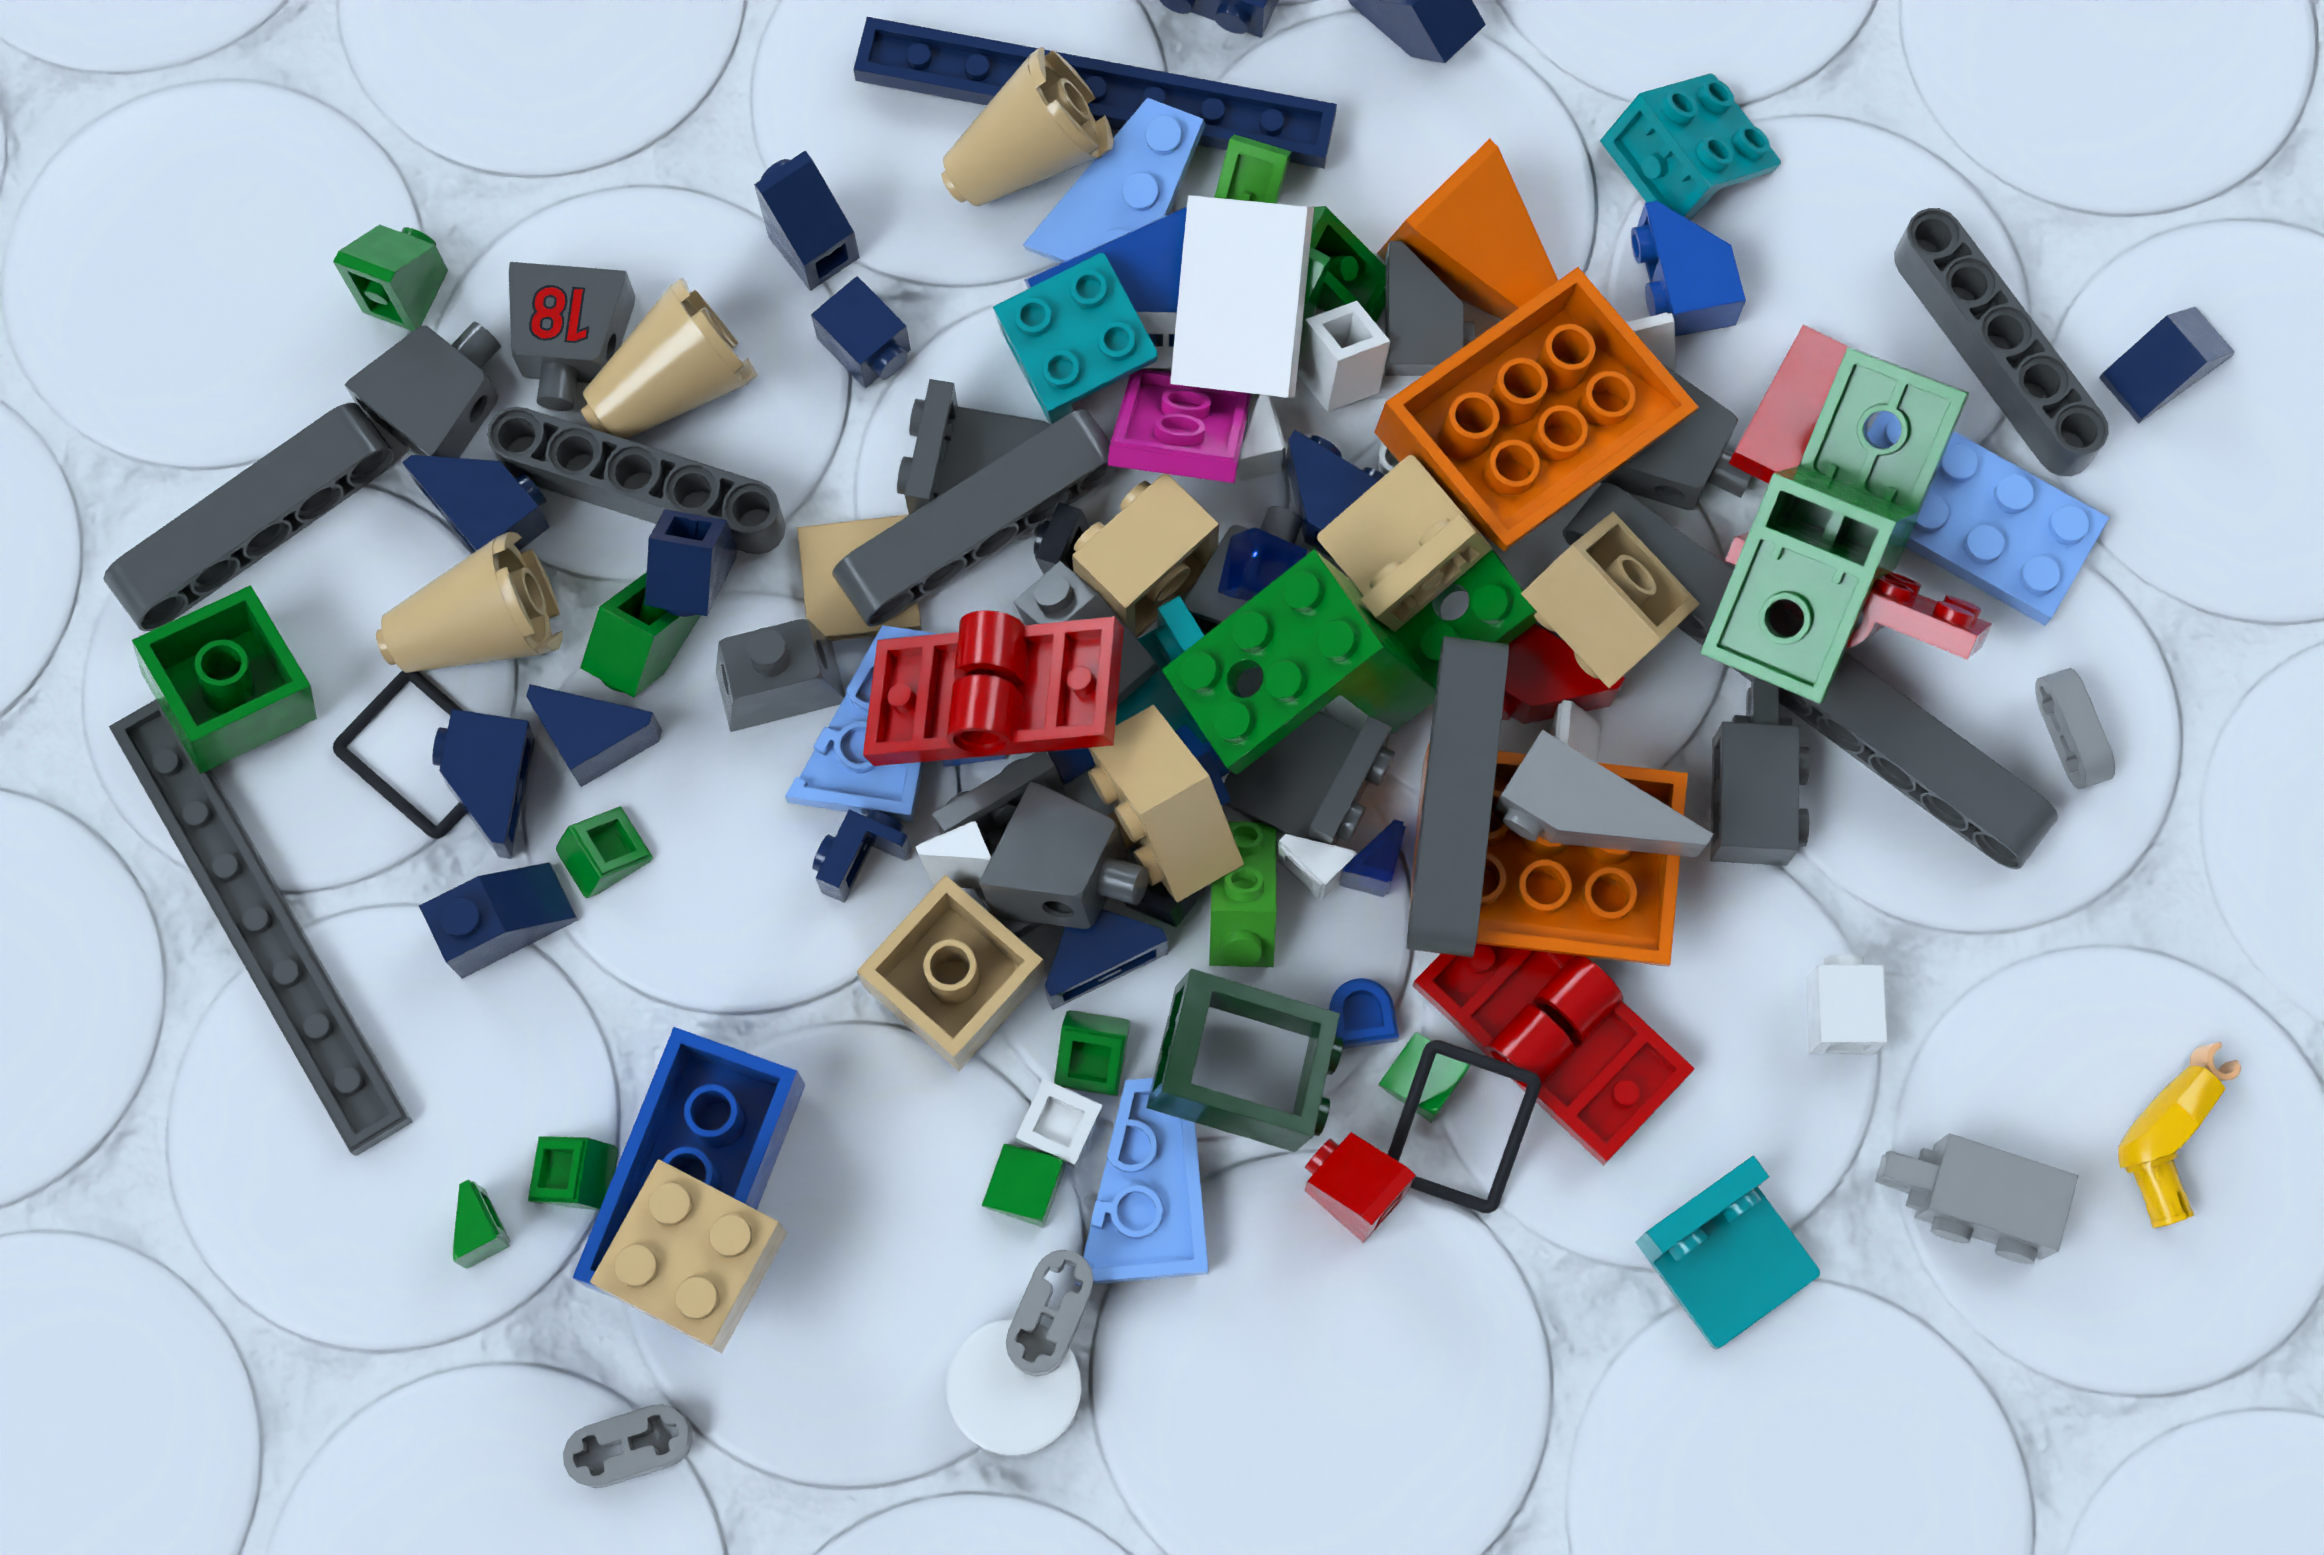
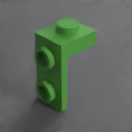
(1252, 171)
(1246, 902)

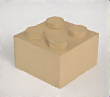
(1147, 551)
(1609, 599)
(1164, 805)
(952, 972)
(689, 1256)

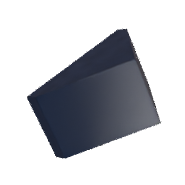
(2166, 362)
(593, 732)
(1101, 955)

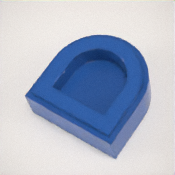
(1365, 1014)

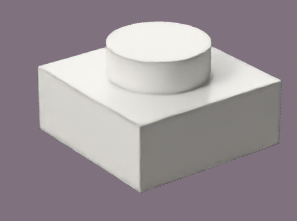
(1059, 1122)

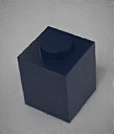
(862, 333)

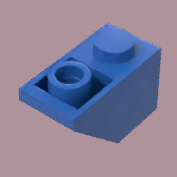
(1687, 270)

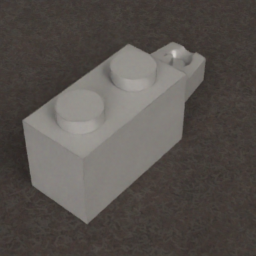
(1984, 1195)

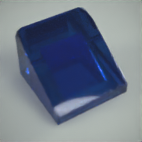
(1255, 562)
(1375, 865)

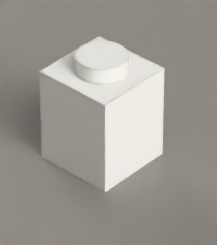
(1342, 356)
(1846, 1007)

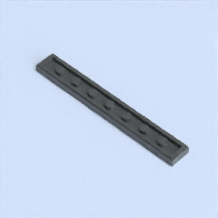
(263, 932)

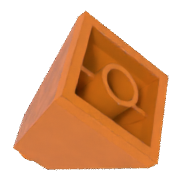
(1480, 237)

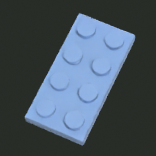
(1999, 525)

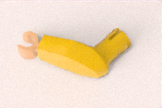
(2166, 1127)

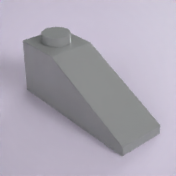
(1584, 804)

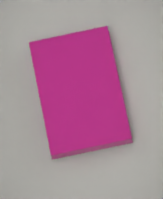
(1179, 428)

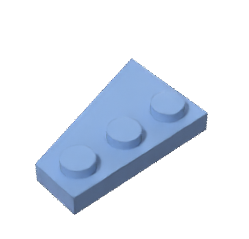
(839, 773)
(1149, 1197)

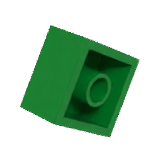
(225, 679)

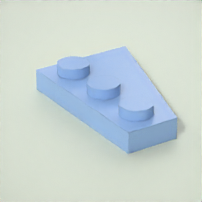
(1123, 187)

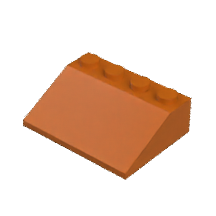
(1535, 410)
(1575, 895)

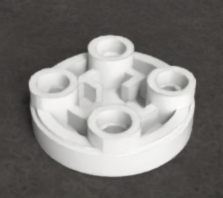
(1002, 1405)

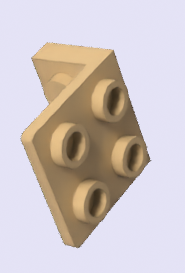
(1403, 543)

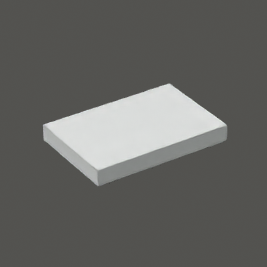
(1241, 296)

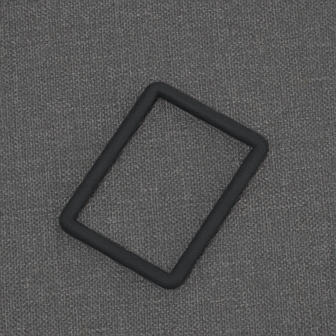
(376, 781)
(1515, 1138)

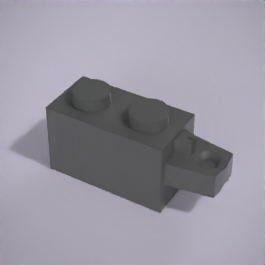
(1757, 784)

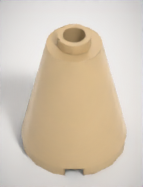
(1027, 133)
(666, 367)
(475, 613)

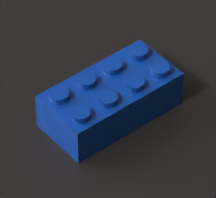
(708, 1116)

